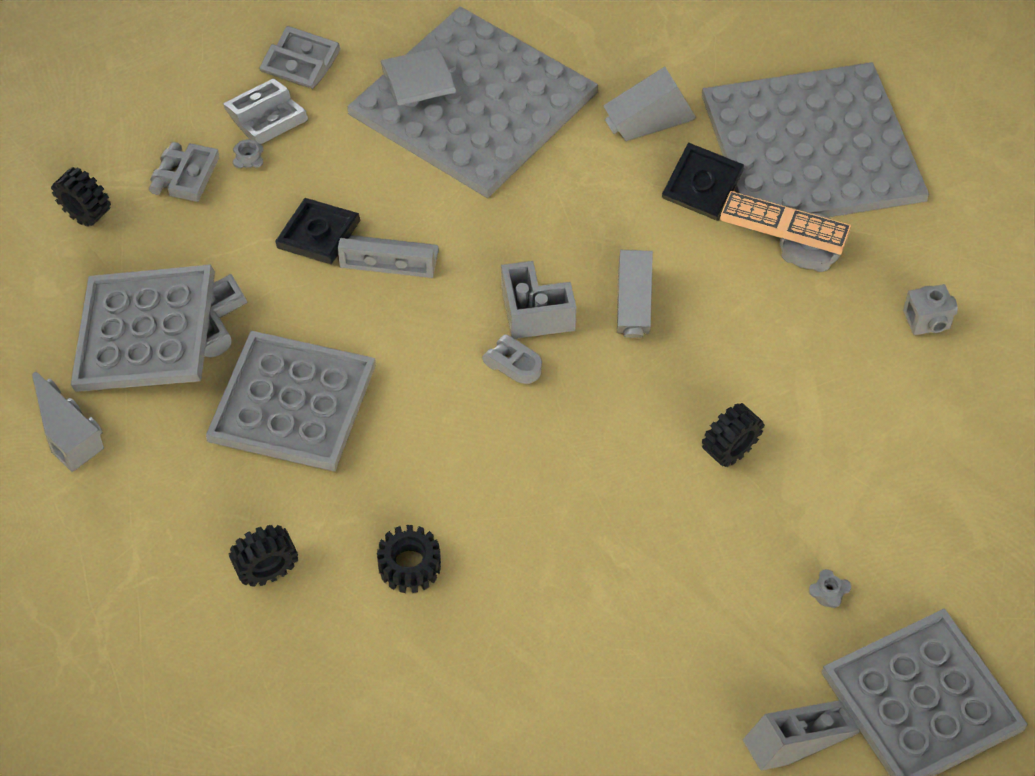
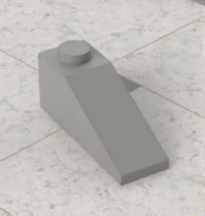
(797, 733)

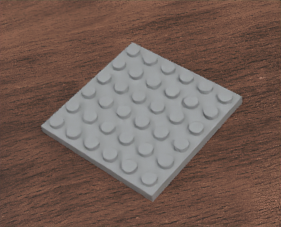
(502, 107)
(817, 141)

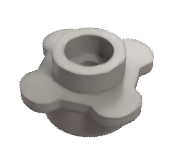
(248, 154)
(827, 597)

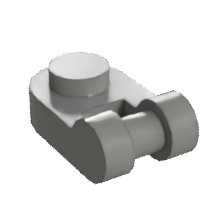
(522, 366)

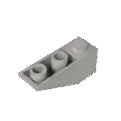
(68, 432)

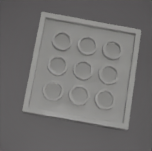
(143, 328)
(291, 400)
(924, 698)

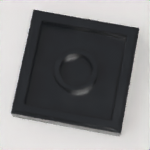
(702, 181)
(316, 230)

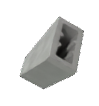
(648, 107)
(634, 293)

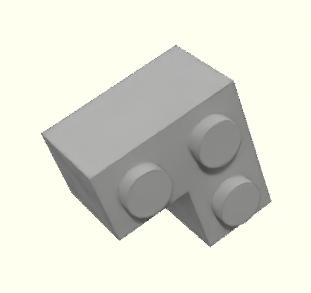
(535, 308)

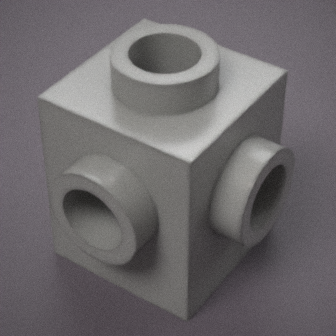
(930, 309)

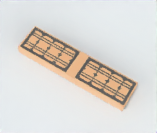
(785, 222)

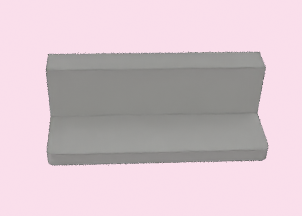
(388, 256)

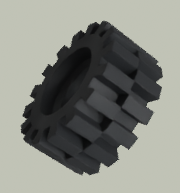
(81, 196)
(732, 434)
(263, 555)
(409, 576)

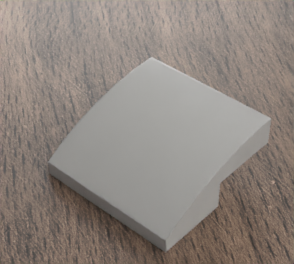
(300, 57)
(418, 76)
(265, 111)

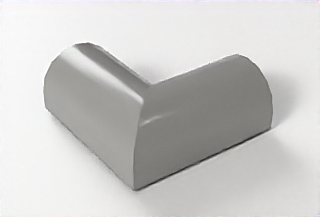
(225, 299)

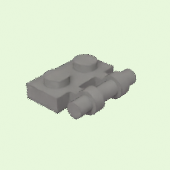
(192, 173)

